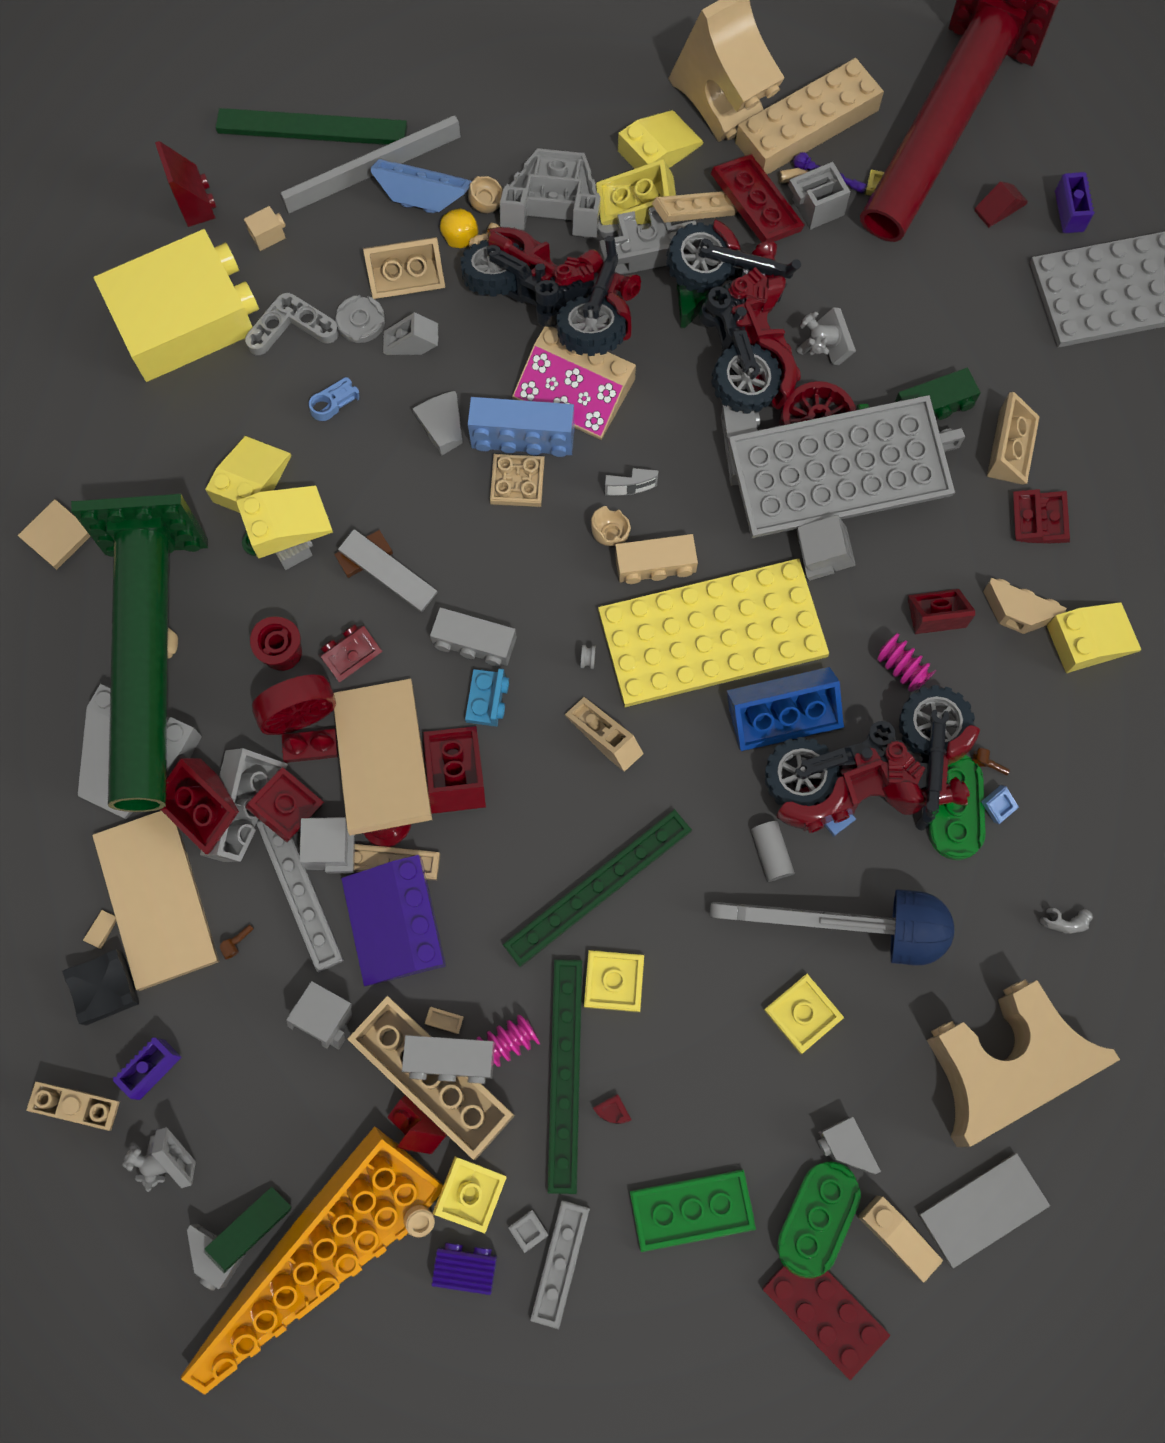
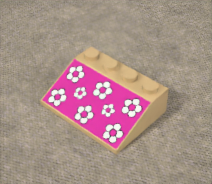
(589, 382)

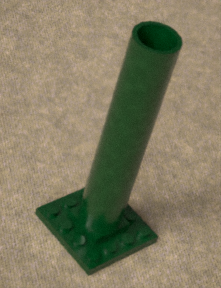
(139, 538)

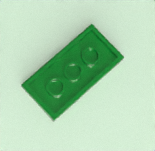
(692, 1210)

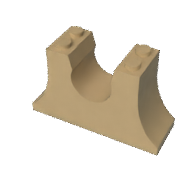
(726, 67)
(1043, 1064)

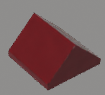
(940, 611)

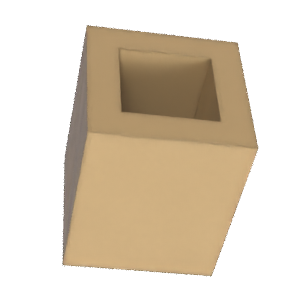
(265, 227)

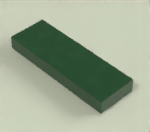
(247, 1229)

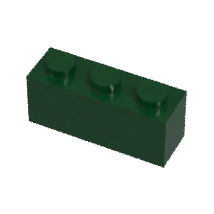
(947, 393)

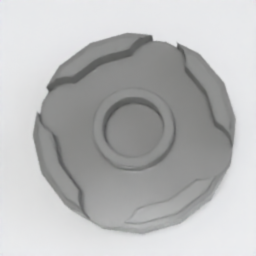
(360, 319)

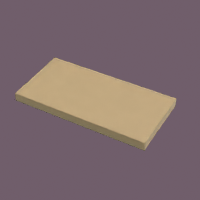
(381, 757)
(155, 900)

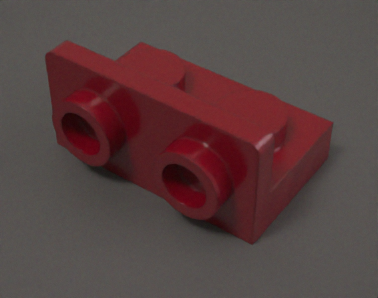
(350, 652)

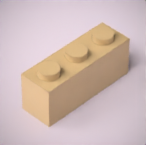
(656, 559)

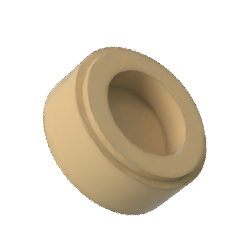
(419, 1221)

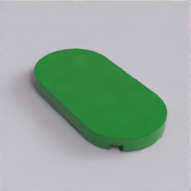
(960, 829)
(818, 1220)

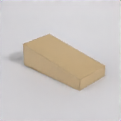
(100, 929)
(444, 1020)

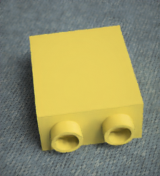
(177, 303)

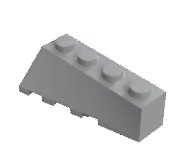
(243, 776)

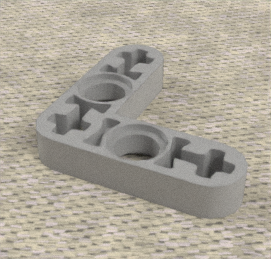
(285, 317)

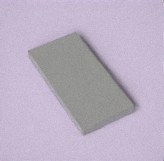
(984, 1210)

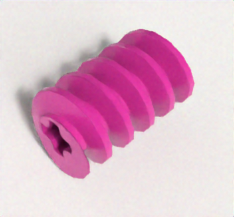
(904, 663)
(511, 1039)

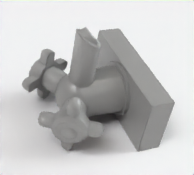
(828, 336)
(163, 1156)

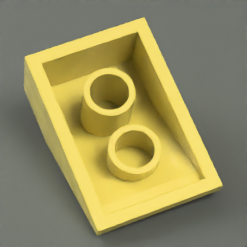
(657, 138)
(634, 192)
(246, 471)
(283, 518)
(1092, 636)

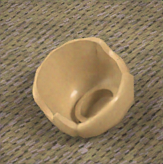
(485, 194)
(610, 526)

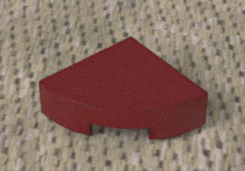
(612, 1111)

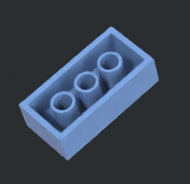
(521, 426)

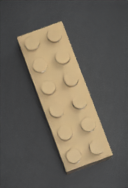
(810, 116)
(459, 1108)

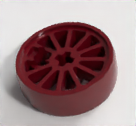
(815, 390)
(293, 704)

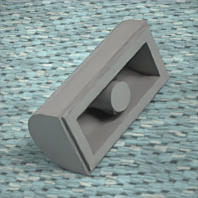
(772, 851)

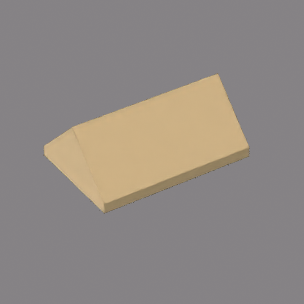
(404, 267)
(1013, 441)

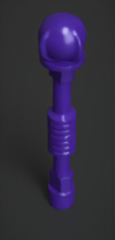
(804, 162)

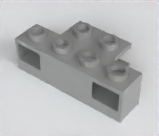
(642, 245)

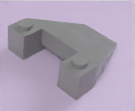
(553, 187)
(95, 751)

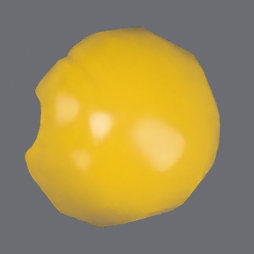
(458, 228)

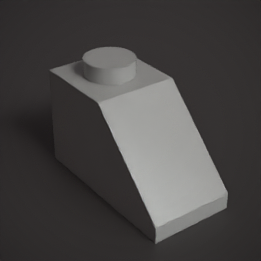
(411, 336)
(847, 1145)
(210, 1274)

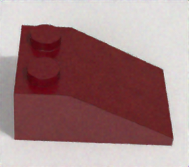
(187, 186)
(454, 770)
(198, 803)

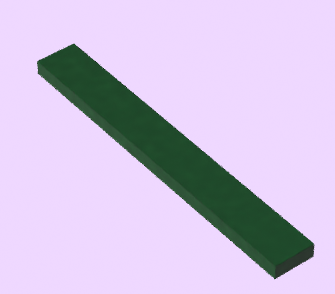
(310, 126)
(597, 888)
(565, 1077)

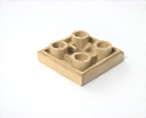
(517, 480)
(55, 534)

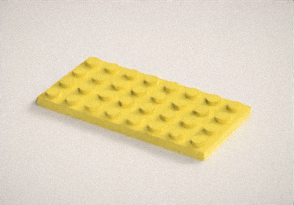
(712, 632)

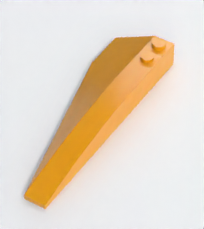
(332, 1239)

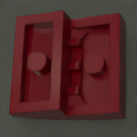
(1041, 516)

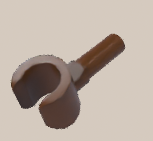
(982, 758)
(229, 947)

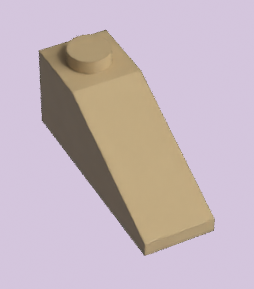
(605, 734)
(900, 1237)

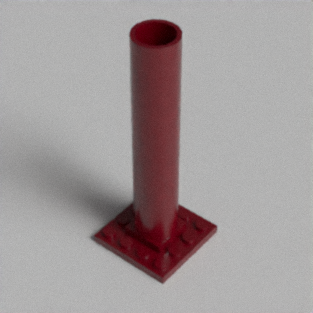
(989, 34)

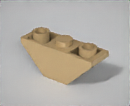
(1020, 607)
(73, 1105)

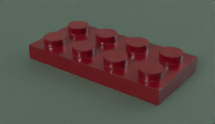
(757, 199)
(828, 1318)

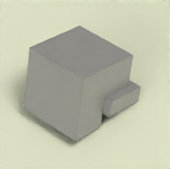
(820, 195)
(825, 547)
(327, 845)
(321, 1015)

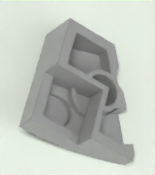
(441, 421)

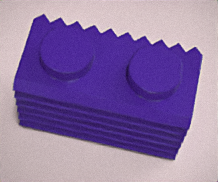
(1074, 202)
(146, 1068)
(464, 1269)

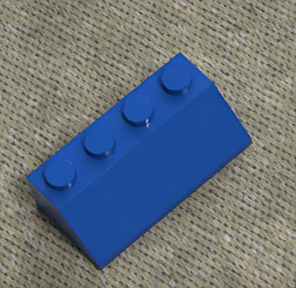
(786, 708)

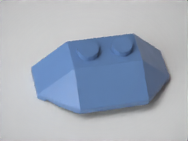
(418, 186)

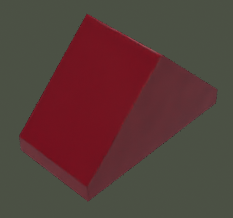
(1000, 203)

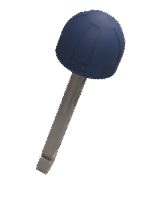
(918, 927)

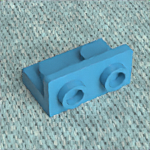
(486, 696)

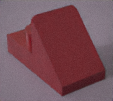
(419, 1130)

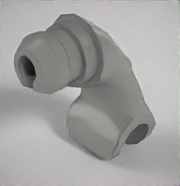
(1077, 924)

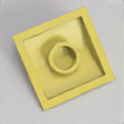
(469, 1195)

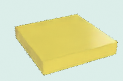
(614, 981)
(803, 1013)

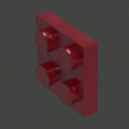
(283, 804)

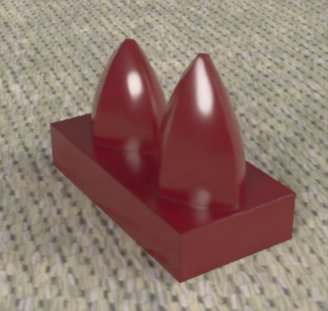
(310, 745)

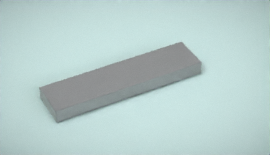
(387, 571)
(560, 1264)

